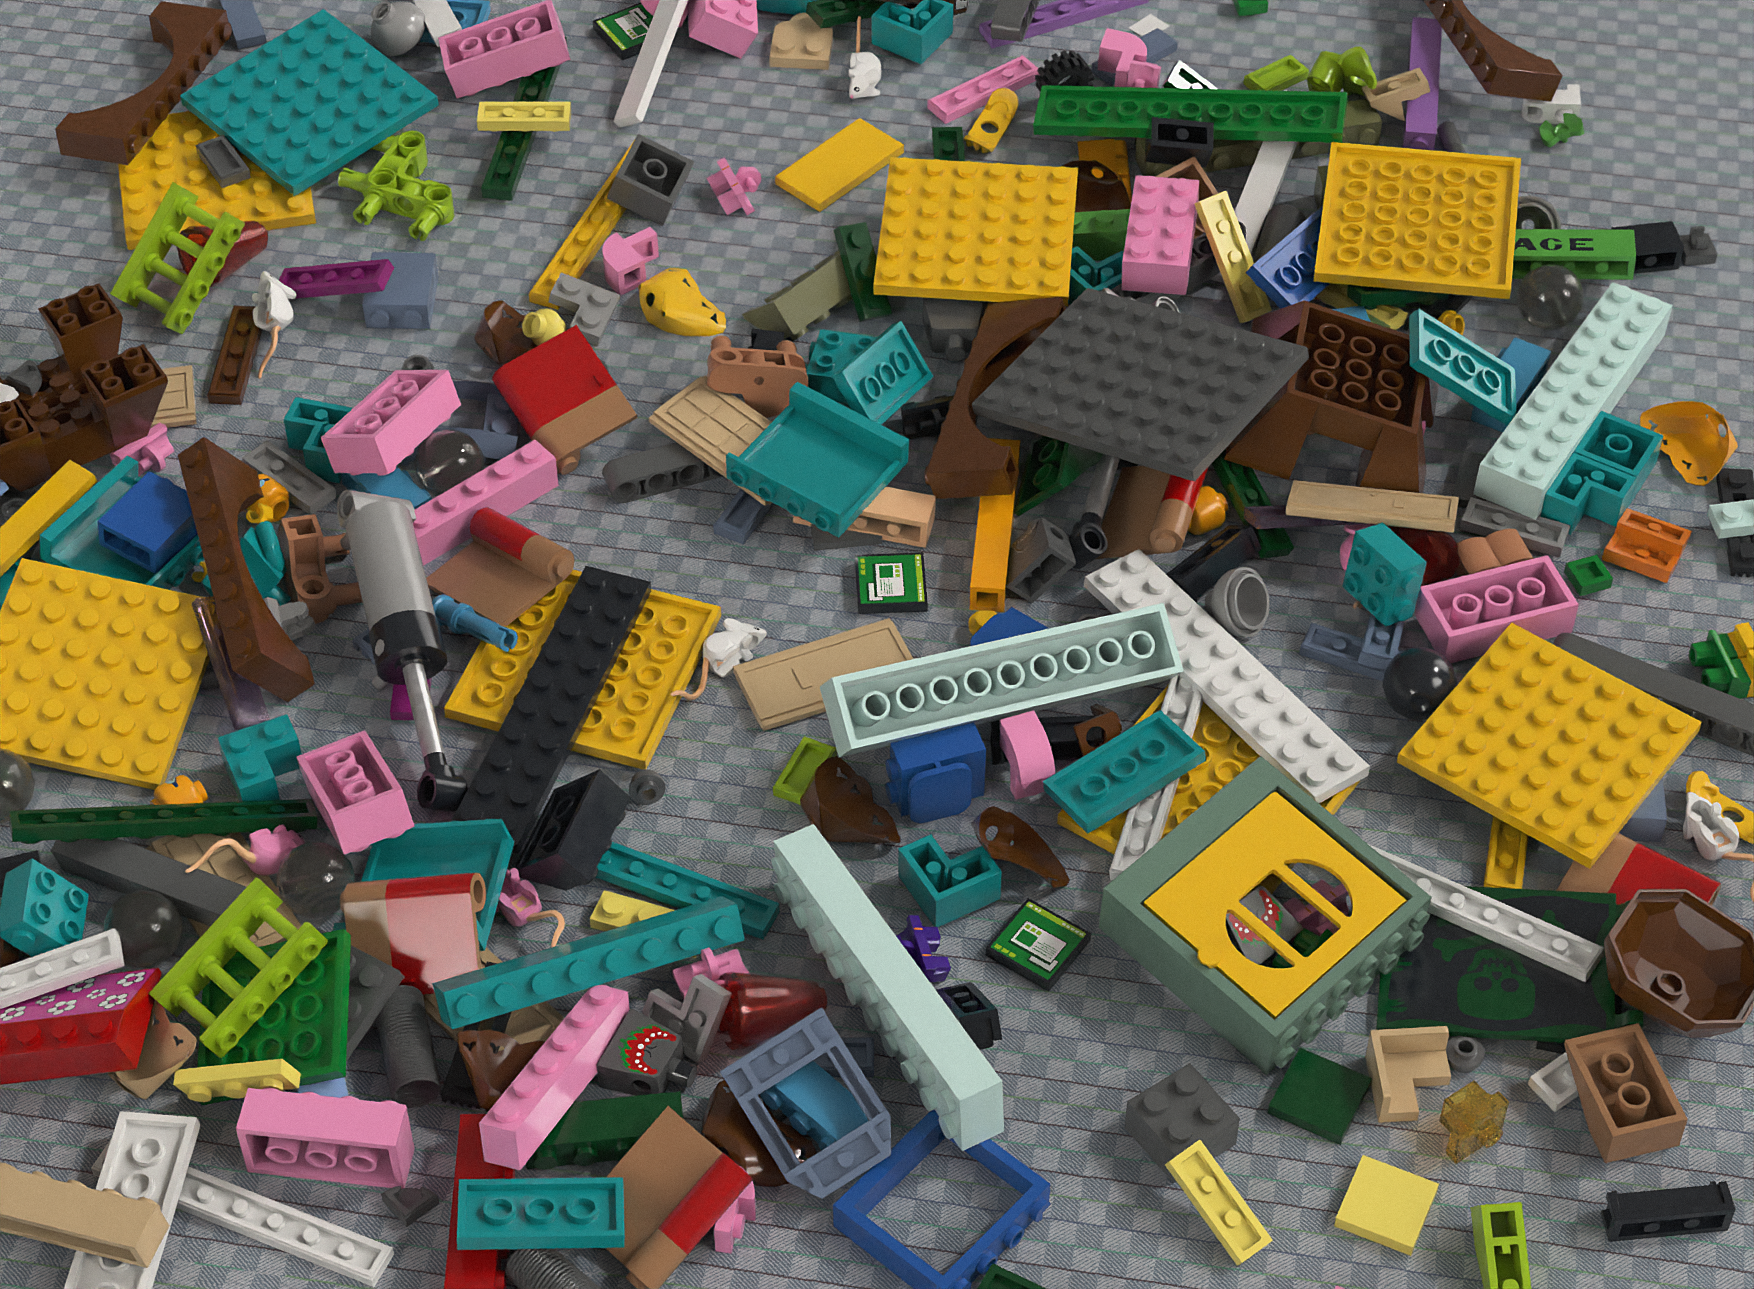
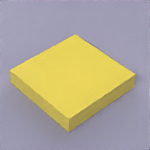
(1386, 1205)

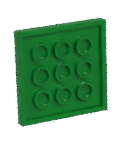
(302, 1025)

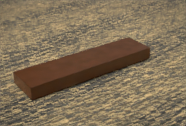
(235, 358)

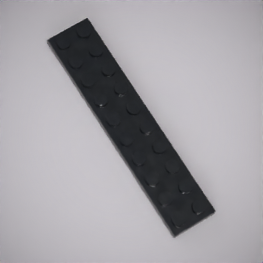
(554, 702)

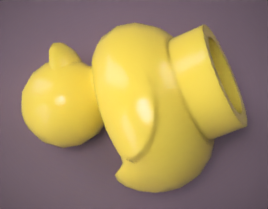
(543, 325)

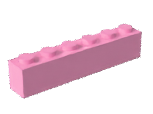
(501, 486)
(552, 1078)

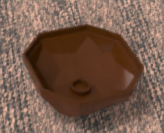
(1682, 963)

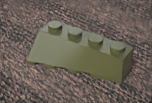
(805, 300)

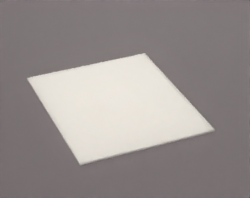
(1148, 24)

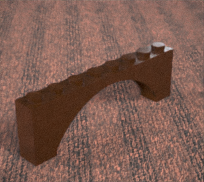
(1494, 61)
(123, 128)
(964, 458)
(256, 643)

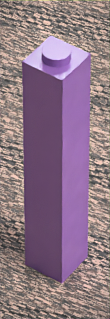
(1421, 113)

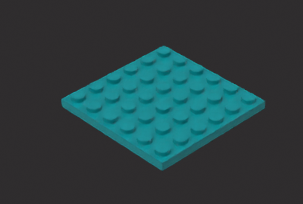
(309, 101)

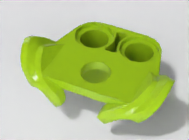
(1338, 71)

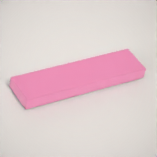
(977, 91)

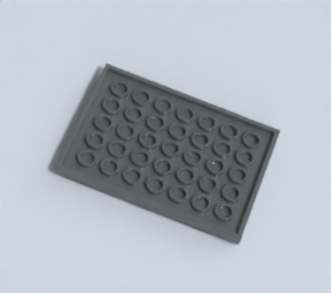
(1141, 383)

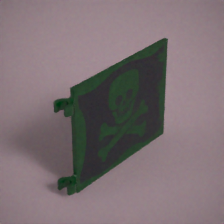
(1500, 993)

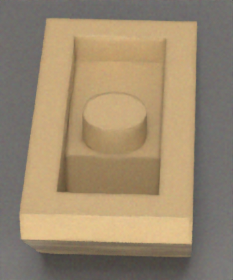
(1396, 89)

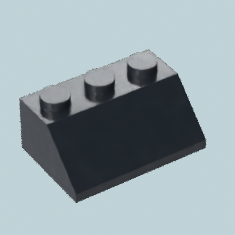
(573, 832)

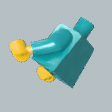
(262, 557)

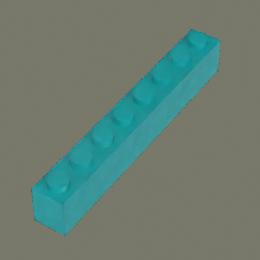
(587, 962)

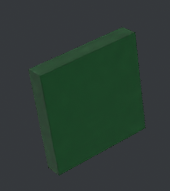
(1319, 1096)

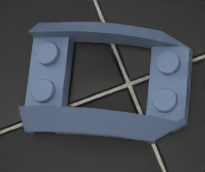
(499, 424)
(783, 1057)

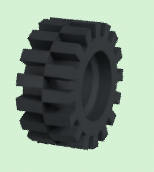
(1063, 66)

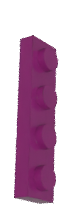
(338, 278)

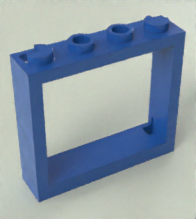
(872, 1187)

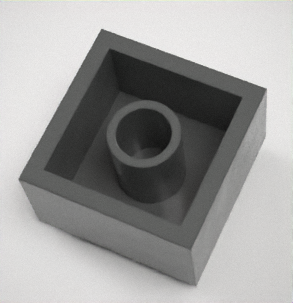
(650, 179)
(1177, 1115)

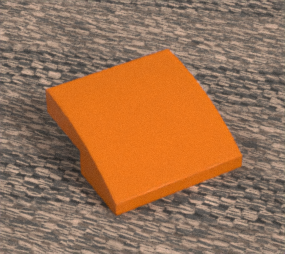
(1646, 545)

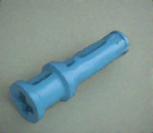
(463, 619)

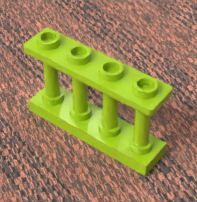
(154, 246)
(217, 946)

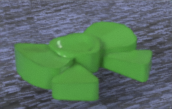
(1571, 127)

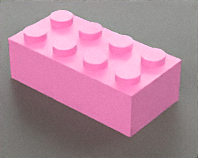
(724, 24)
(504, 49)
(1160, 235)
(391, 422)
(1473, 610)
(355, 792)
(325, 1138)

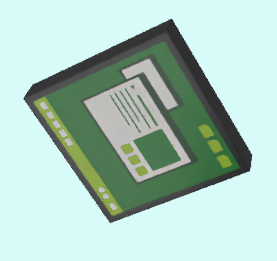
(624, 30)
(891, 583)
(1038, 944)

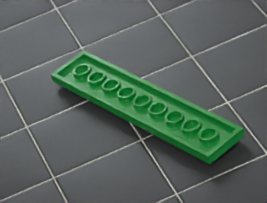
(1235, 113)

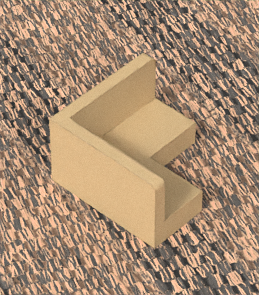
(1405, 1060)

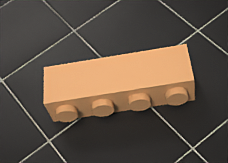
(895, 516)

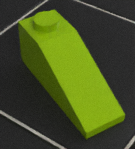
(1501, 1245)

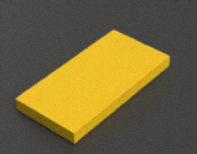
(839, 164)

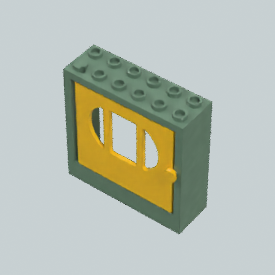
(1214, 862)

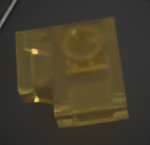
(1472, 1120)

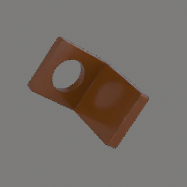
(1109, 724)

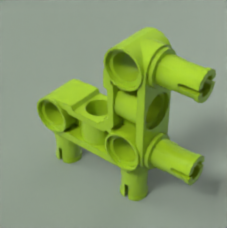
(395, 188)

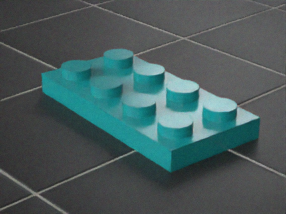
(1462, 367)
(883, 375)
(1124, 771)
(540, 1213)

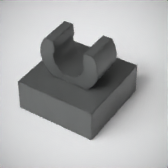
(1698, 247)

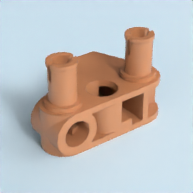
(761, 382)
(306, 573)

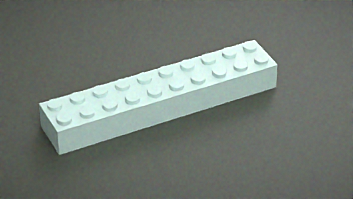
(1580, 383)
(1000, 679)
(889, 988)

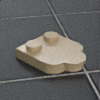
(801, 44)

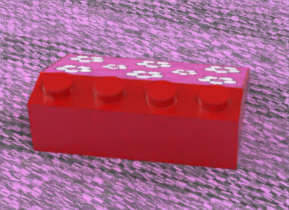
(78, 1028)

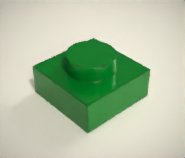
(1250, 7)
(1588, 575)

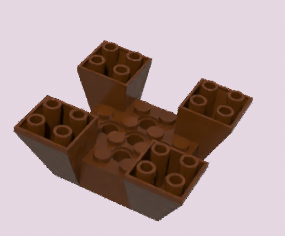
(1350, 390)
(87, 395)

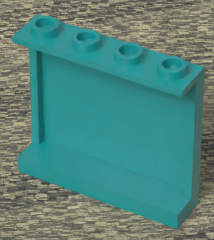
(820, 461)
(75, 538)
(447, 850)

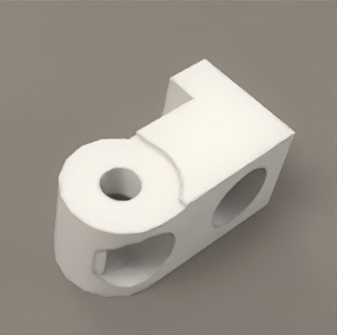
(1563, 102)

